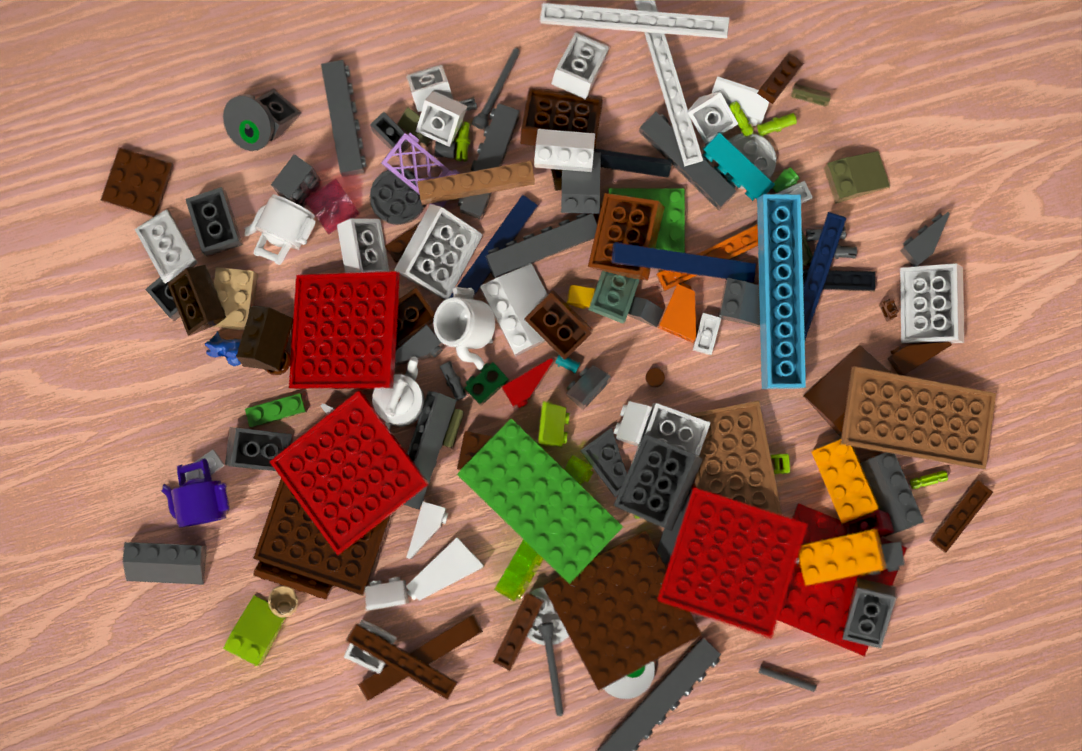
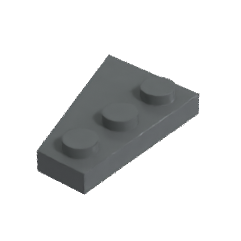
(606, 461)

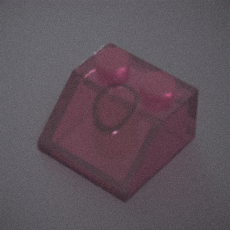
(331, 206)

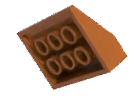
(625, 222)

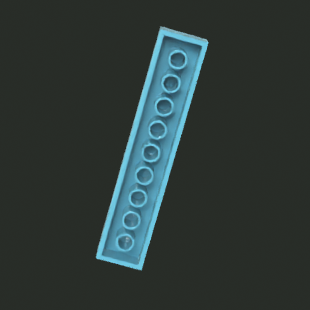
(781, 291)

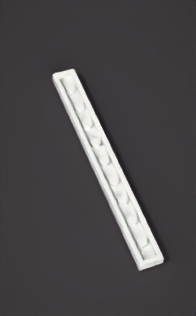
(635, 20)
(671, 91)

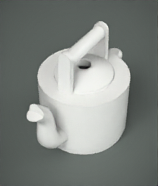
(283, 225)
(465, 324)
(410, 394)

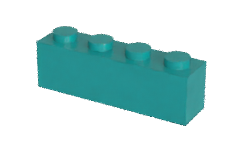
(738, 166)

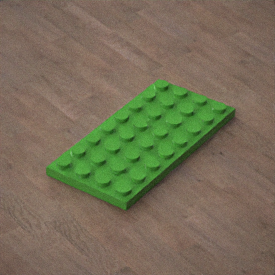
(540, 500)

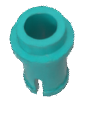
(568, 363)

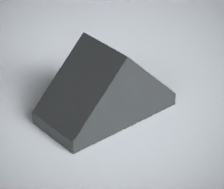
(645, 311)

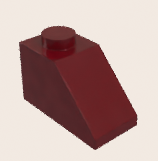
(875, 520)

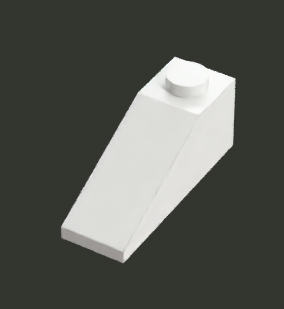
(428, 523)

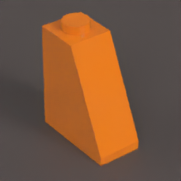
(680, 314)

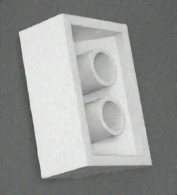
(750, 102)
(564, 150)
(362, 246)

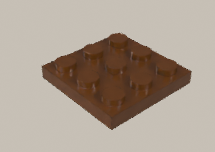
(137, 182)

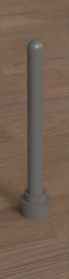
(481, 120)
(546, 631)

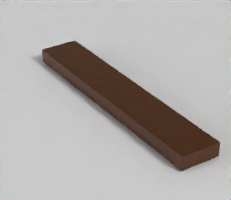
(401, 661)

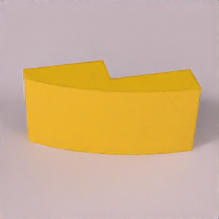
(580, 296)

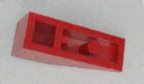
(524, 386)

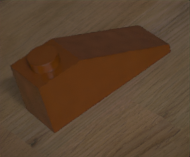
(912, 356)

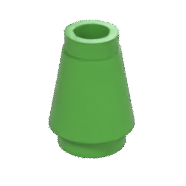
(785, 180)

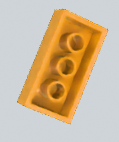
(845, 481)
(841, 557)

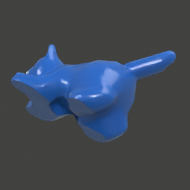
(223, 347)

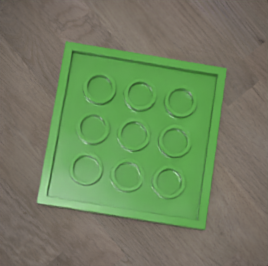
(672, 227)

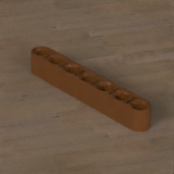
(427, 653)

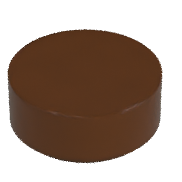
(655, 377)

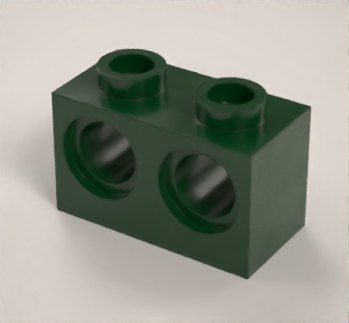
(490, 387)

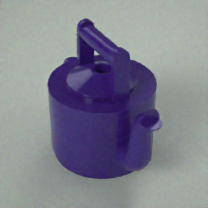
(197, 499)

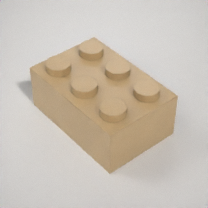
(236, 294)

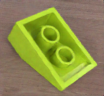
(552, 425)
(254, 632)

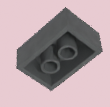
(296, 181)
(214, 221)

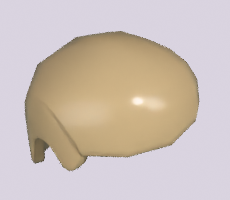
(283, 601)

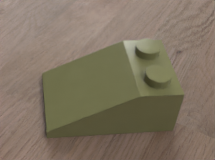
(856, 176)

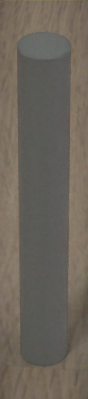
(787, 678)

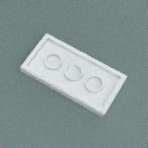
(165, 246)

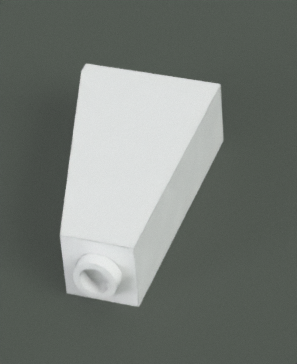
(447, 568)

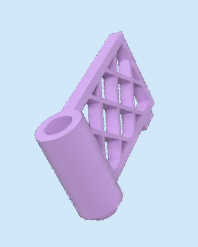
(413, 140)

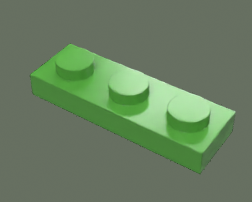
(275, 410)

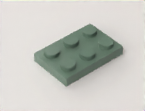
(613, 296)

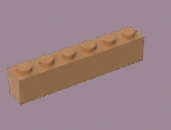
(476, 182)

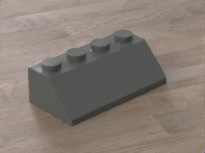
(892, 491)
(164, 563)

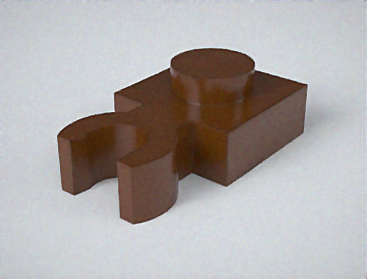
(889, 309)

